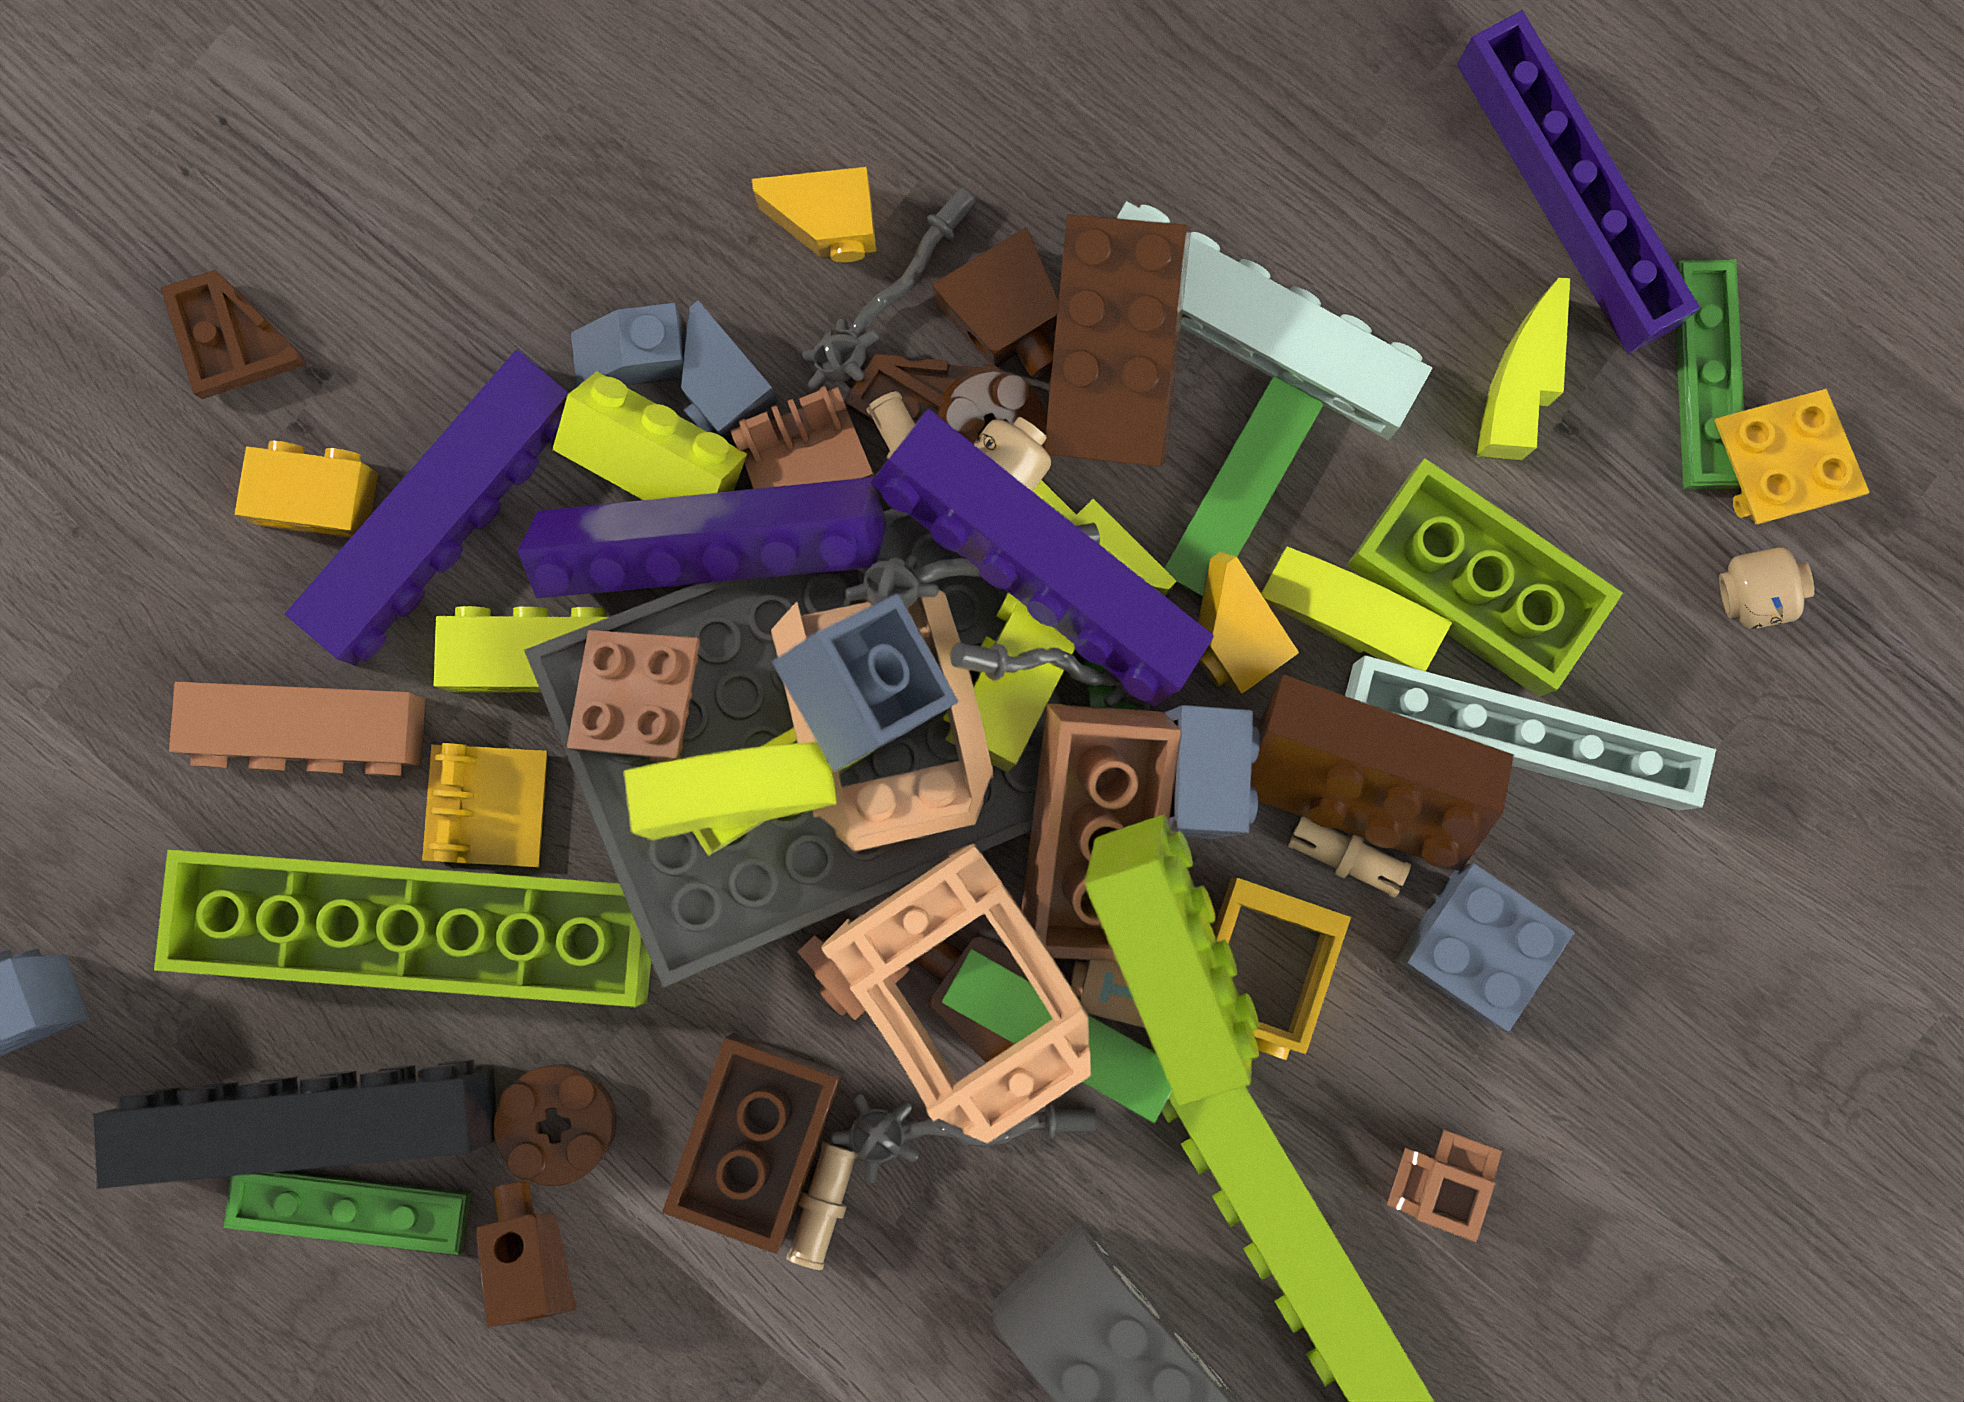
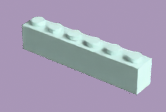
(1294, 337)
(1543, 735)

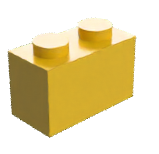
(305, 491)

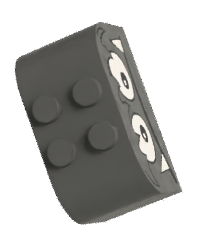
(1097, 1333)

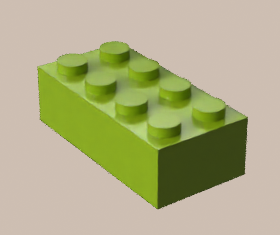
(1489, 575)
(1173, 959)

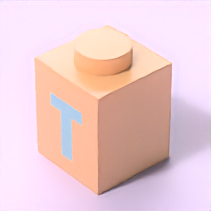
(1104, 991)

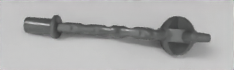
(844, 351)
(901, 577)
(995, 662)
(880, 1135)

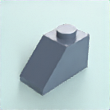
(632, 345)
(719, 378)

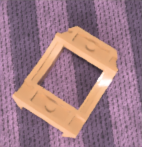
(917, 800)
(914, 922)

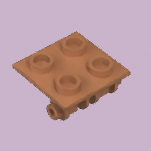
(803, 445)
(634, 694)

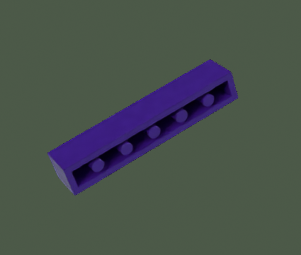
(1576, 182)
(432, 512)
(704, 538)
(1042, 560)

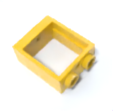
(1332, 930)

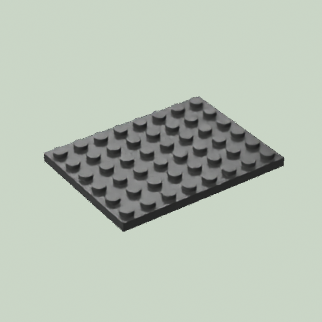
(794, 866)

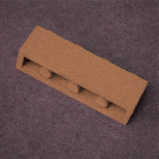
(297, 725)

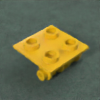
(1790, 457)
(485, 805)

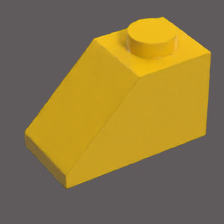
(822, 210)
(1245, 630)

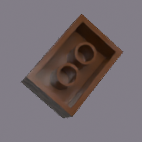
(753, 1142)

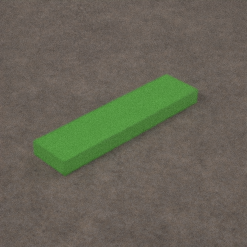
(1709, 372)
(1244, 483)
(1015, 1010)
(349, 1210)

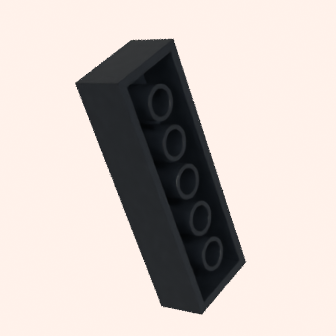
(290, 1127)

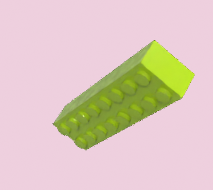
(400, 928)

